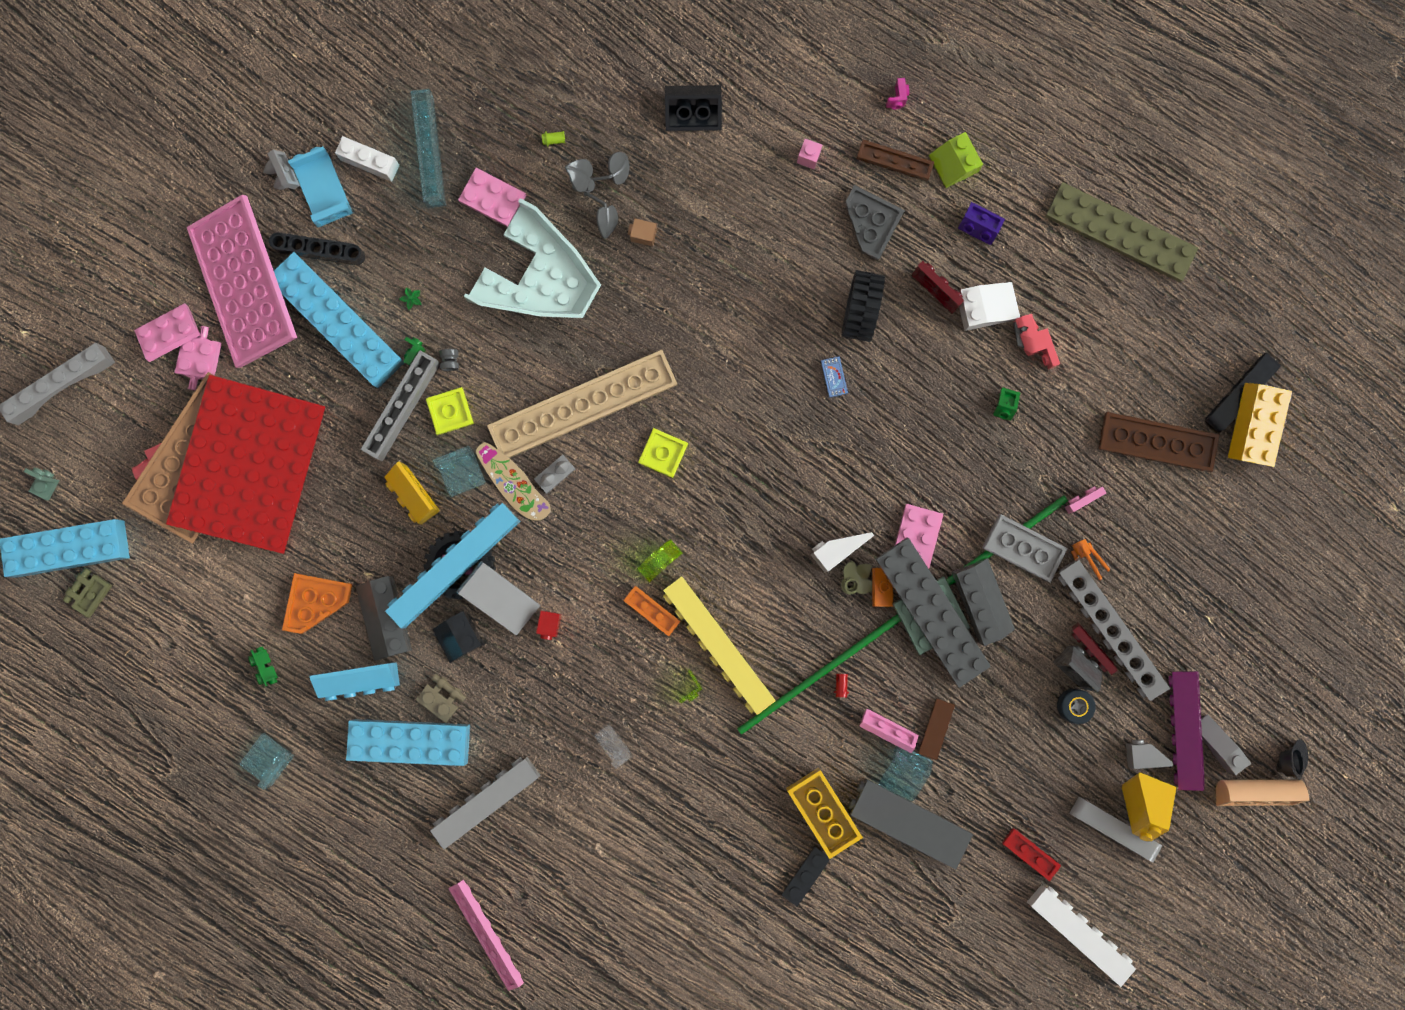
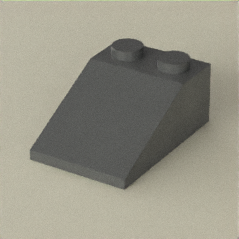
(1079, 668)

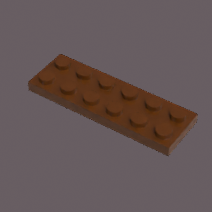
(1158, 442)

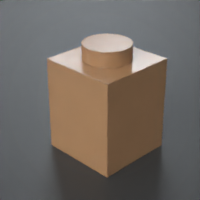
(642, 232)

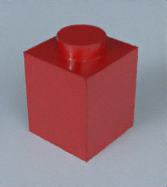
(548, 624)

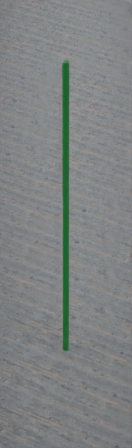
(875, 634)

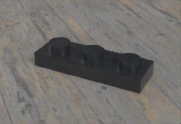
(805, 876)

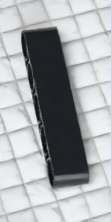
(309, 245)
(1228, 407)

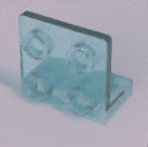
(460, 471)
(266, 760)
(906, 773)

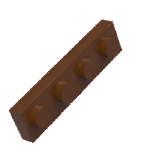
(895, 160)

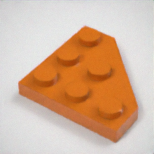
(313, 601)

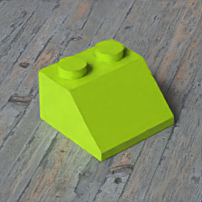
(956, 160)

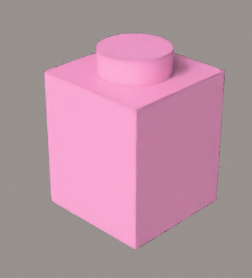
(809, 153)

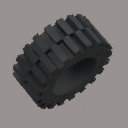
(863, 306)
(440, 548)

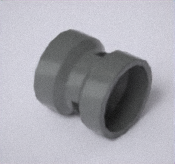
(449, 360)

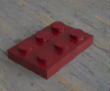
(938, 287)

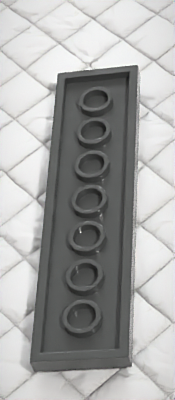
(932, 612)

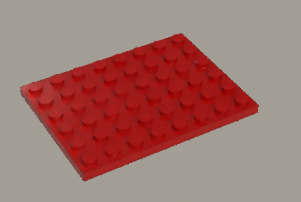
(246, 464)

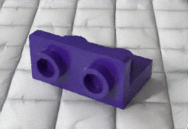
(981, 223)

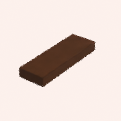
(936, 729)

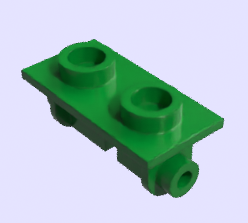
(263, 674)

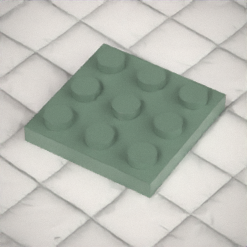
(912, 629)

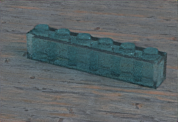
(428, 148)

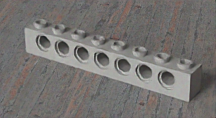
(1156, 684)

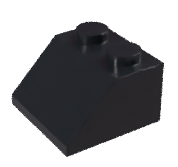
(458, 636)

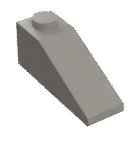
(1223, 747)

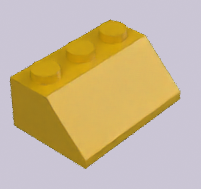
(410, 493)

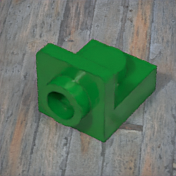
(412, 353)
(1007, 404)

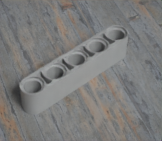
(1114, 829)

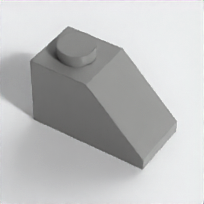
(1145, 755)

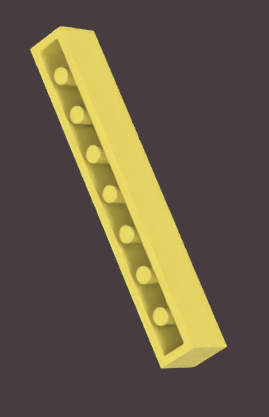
(719, 645)

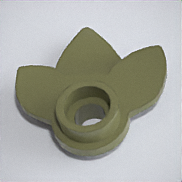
(859, 578)

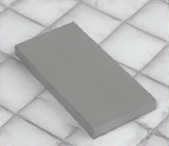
(1024, 548)
(498, 598)

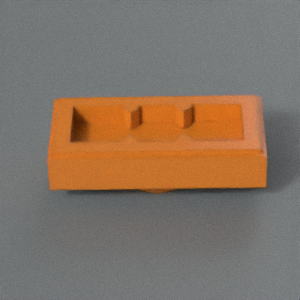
(881, 589)

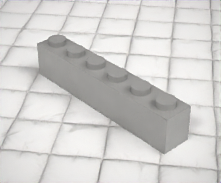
(400, 406)
(485, 803)

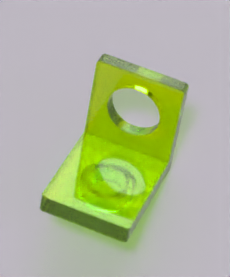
(694, 693)

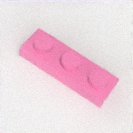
(889, 730)

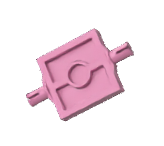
(198, 358)

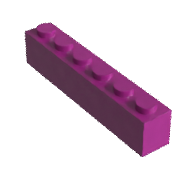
(1187, 730)

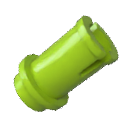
(553, 138)

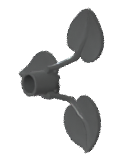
(581, 180)

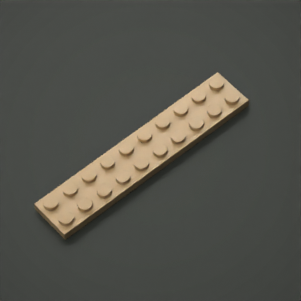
(582, 404)

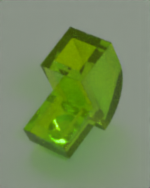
(659, 560)

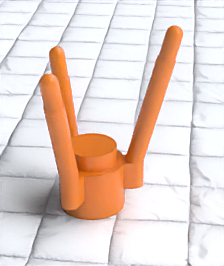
(1083, 549)

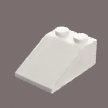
(988, 305)
(834, 551)

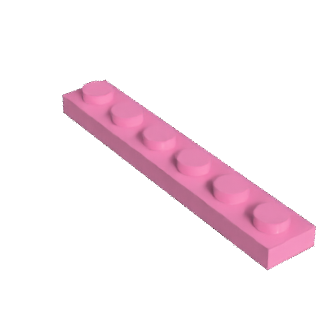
(488, 939)

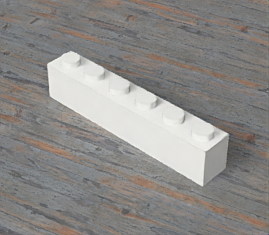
(1076, 930)

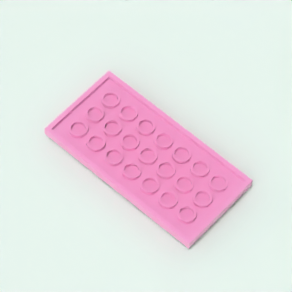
(241, 281)

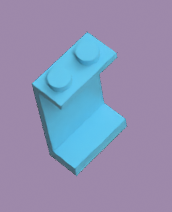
(320, 186)

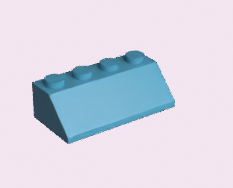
(356, 680)

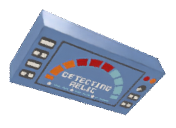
(834, 377)

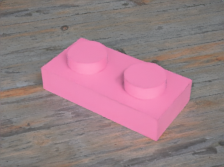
(1091, 495)

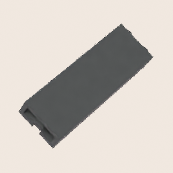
(910, 823)

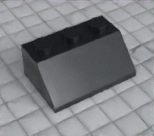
(693, 108)

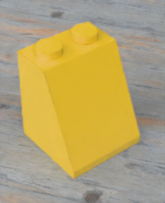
(1148, 805)

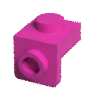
(902, 92)

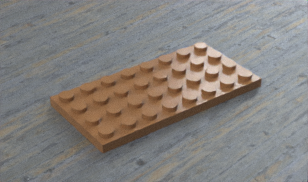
(157, 484)

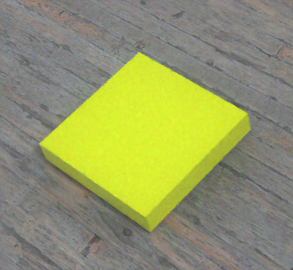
(449, 411)
(663, 453)

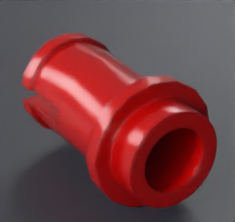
(841, 685)

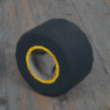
(1082, 703)

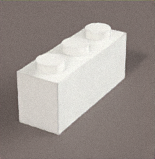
(367, 158)

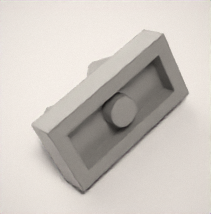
(279, 164)
(554, 474)

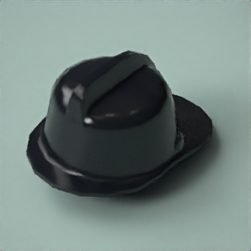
(1294, 760)

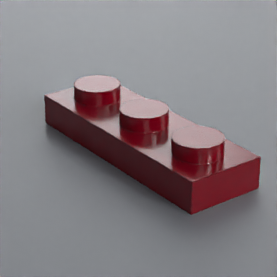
(1093, 649)

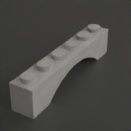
(29, 400)

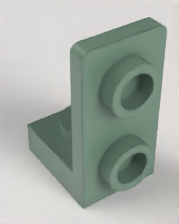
(43, 484)

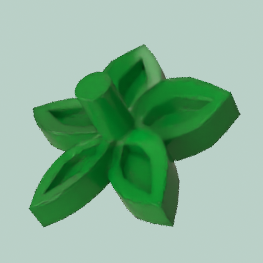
(412, 297)

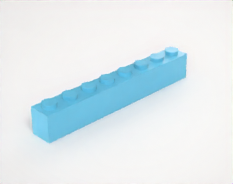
(452, 565)

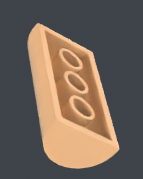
(1261, 792)

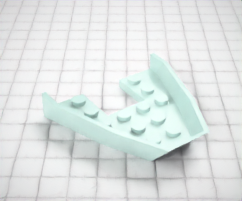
(555, 281)

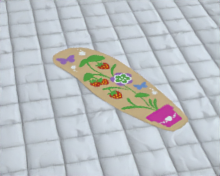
(513, 483)

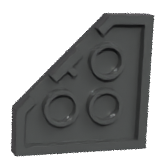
(872, 221)

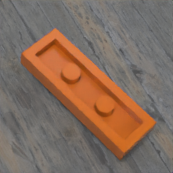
(652, 611)

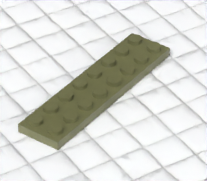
(1121, 232)

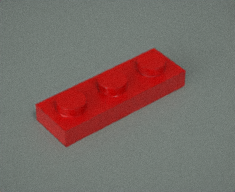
(1031, 854)

